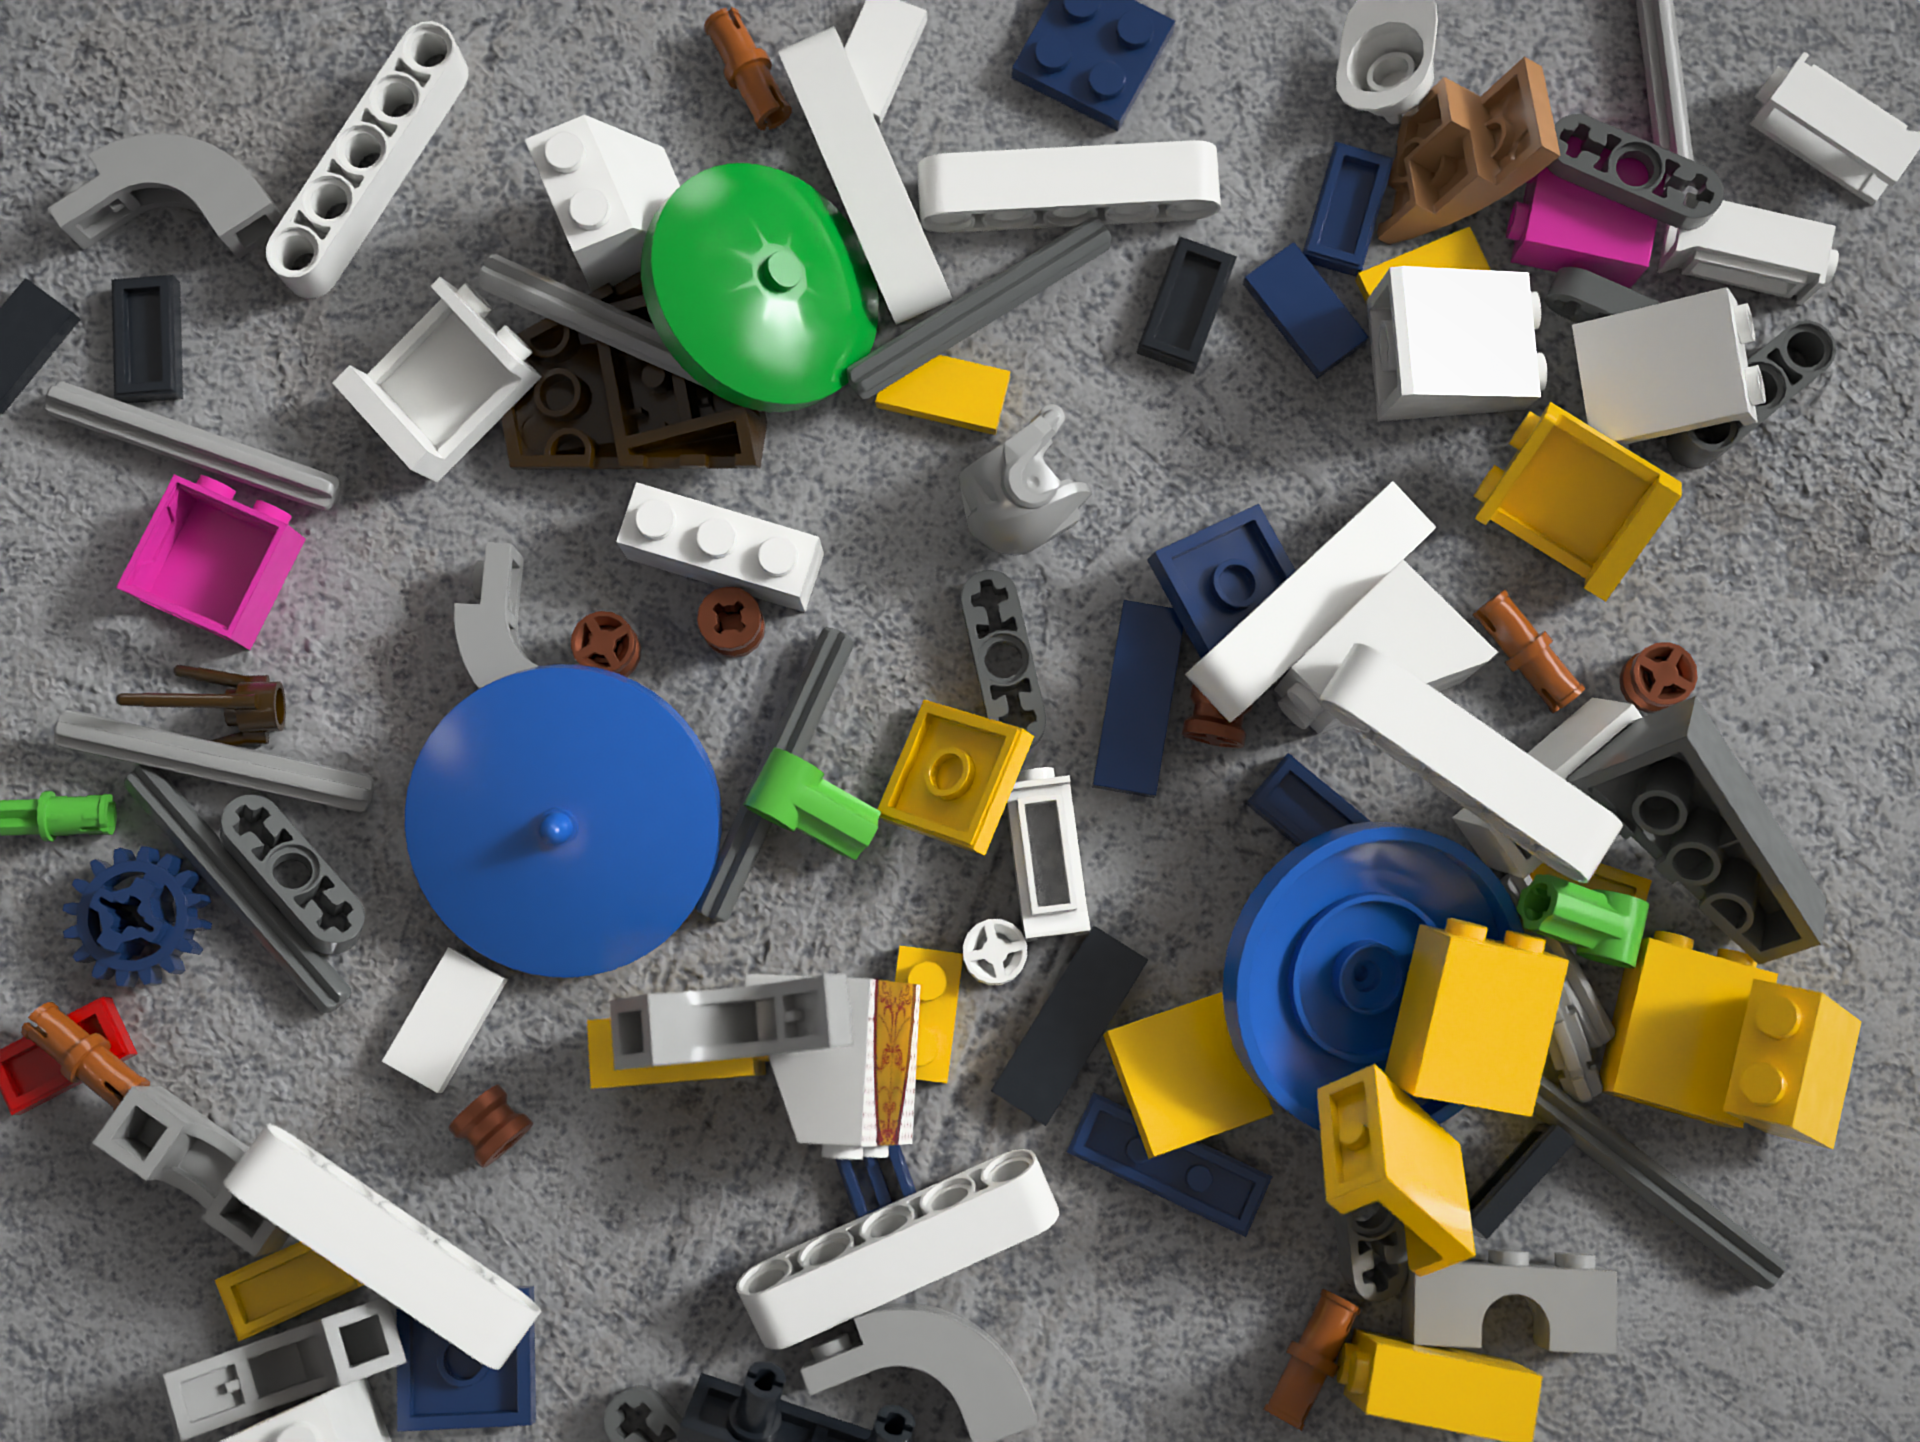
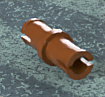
(747, 68)
(1529, 651)
(82, 1055)
(1312, 1359)

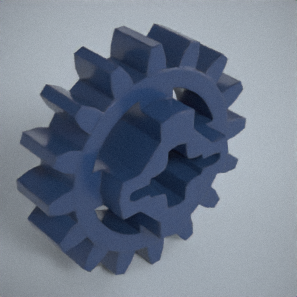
(120, 933)

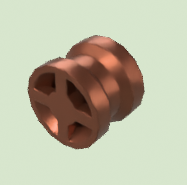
(740, 631)
(598, 635)
(1668, 667)
(1210, 726)
(490, 1125)

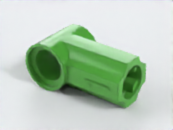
(796, 797)
(1596, 921)

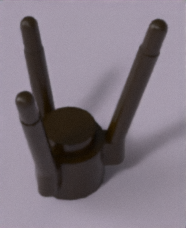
(252, 705)

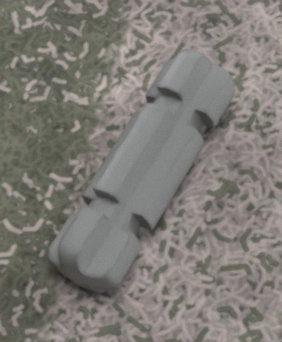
(1572, 1053)

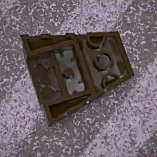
(618, 410)

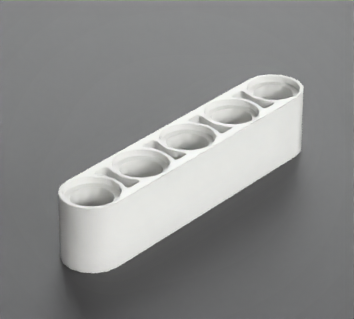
(367, 132)
(865, 175)
(1068, 186)
(1310, 602)
(1470, 762)
(382, 1246)
(898, 1249)

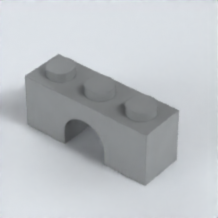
(179, 1146)
(1568, 1300)

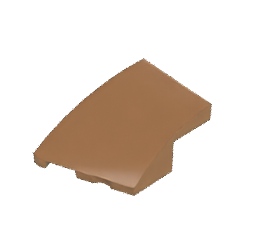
(1468, 150)

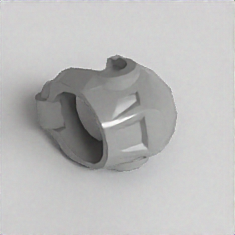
(1014, 497)

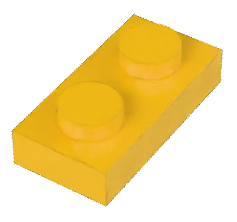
(939, 990)

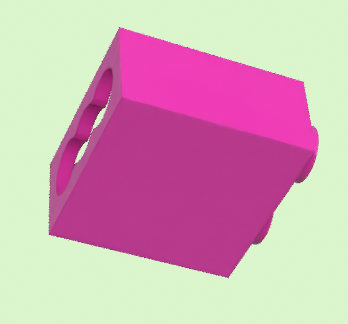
(1581, 229)
(213, 559)

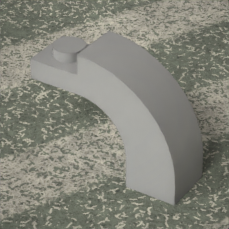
(164, 172)
(489, 630)
(731, 1022)
(937, 1343)
(282, 1369)

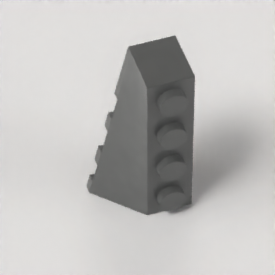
(1707, 828)

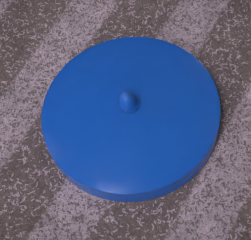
(563, 820)
(1329, 950)

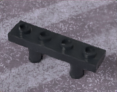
(757, 1414)

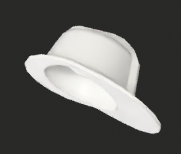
(1387, 56)

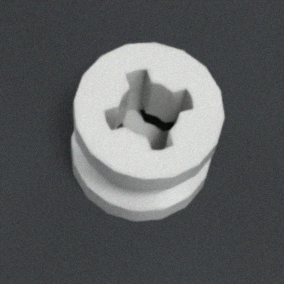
(1000, 941)

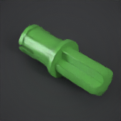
(58, 816)

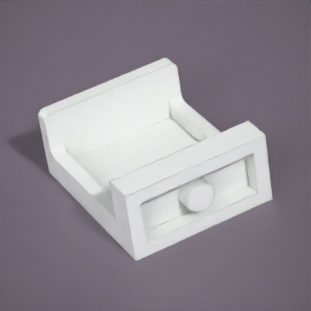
(1669, 368)
(442, 382)

